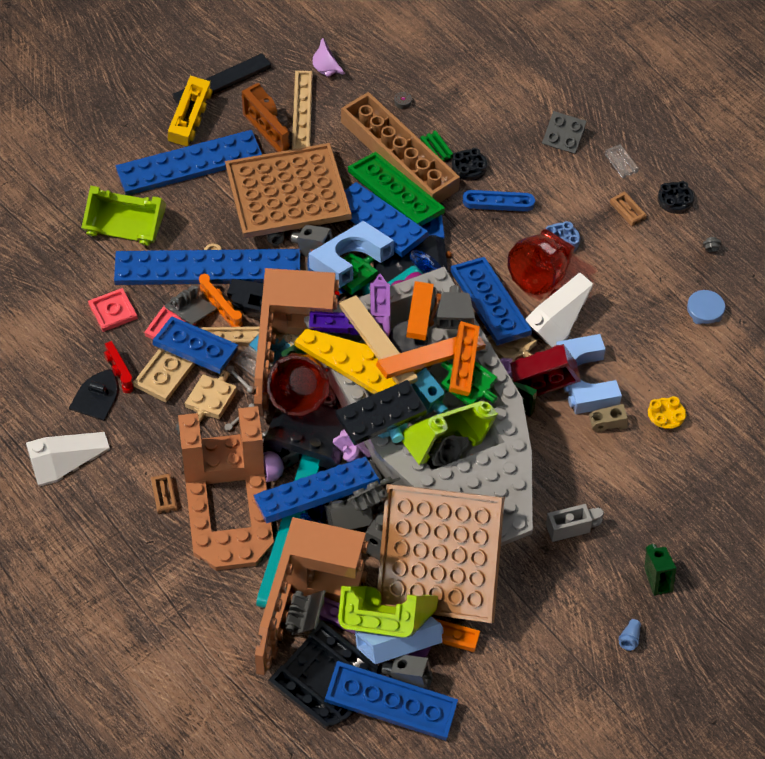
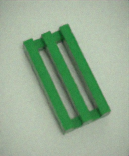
(435, 136)

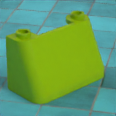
(123, 216)
(467, 421)
(362, 611)

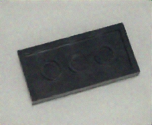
(381, 412)

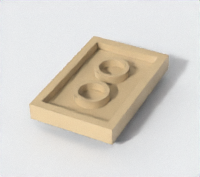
(163, 375)

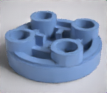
(566, 232)
(705, 307)

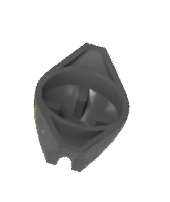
(447, 449)

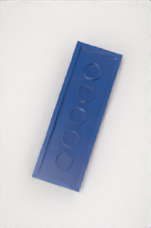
(383, 217)
(491, 301)
(315, 489)
(391, 700)

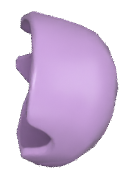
(273, 466)

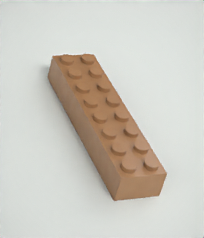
(399, 146)

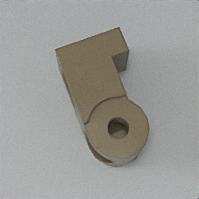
(609, 418)

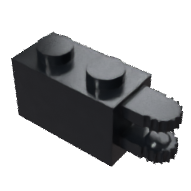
(249, 303)

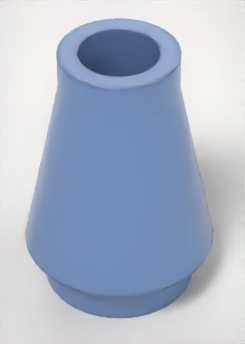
(630, 636)

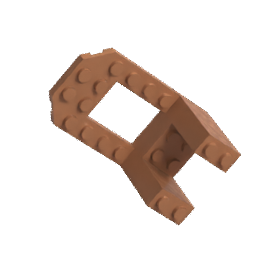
(285, 303)
(222, 461)
(312, 561)

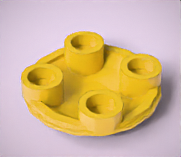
(666, 412)

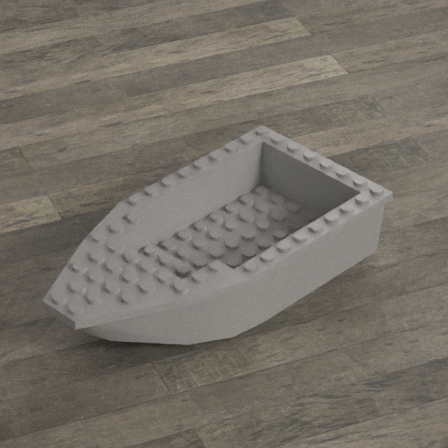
(503, 459)

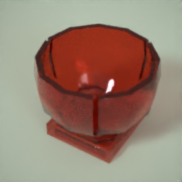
(539, 262)
(298, 384)

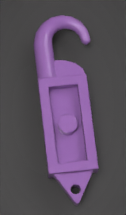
(380, 303)

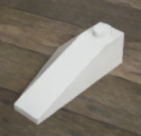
(557, 314)
(62, 454)

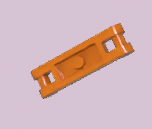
(224, 307)

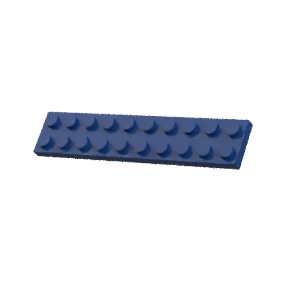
(188, 265)

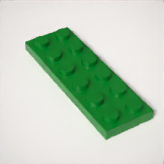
(396, 189)

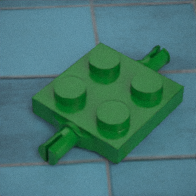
(362, 272)
(481, 384)

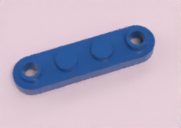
(498, 200)

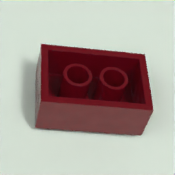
(546, 370)

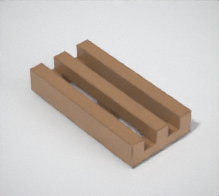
(625, 209)
(165, 507)

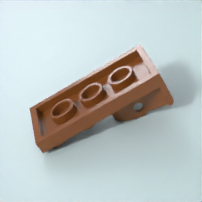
(263, 117)

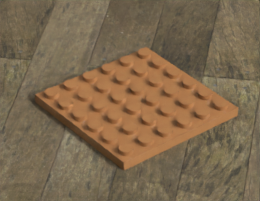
(287, 190)
(442, 548)

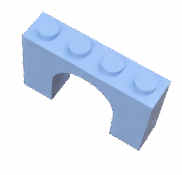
(358, 238)
(586, 396)

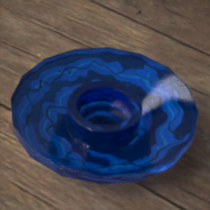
(423, 261)

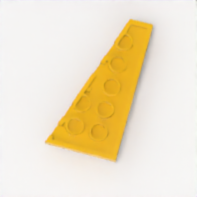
(346, 357)

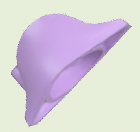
(325, 62)

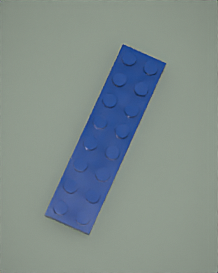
(185, 162)

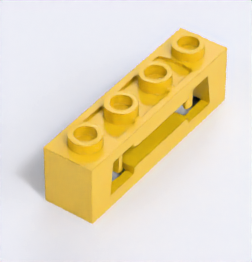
(178, 130)

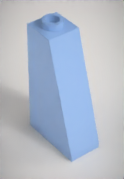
(386, 647)

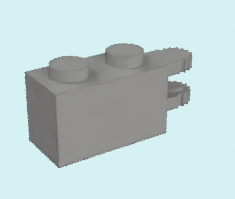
(572, 521)

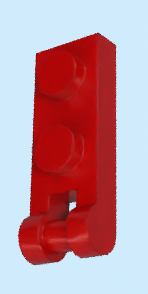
(119, 367)

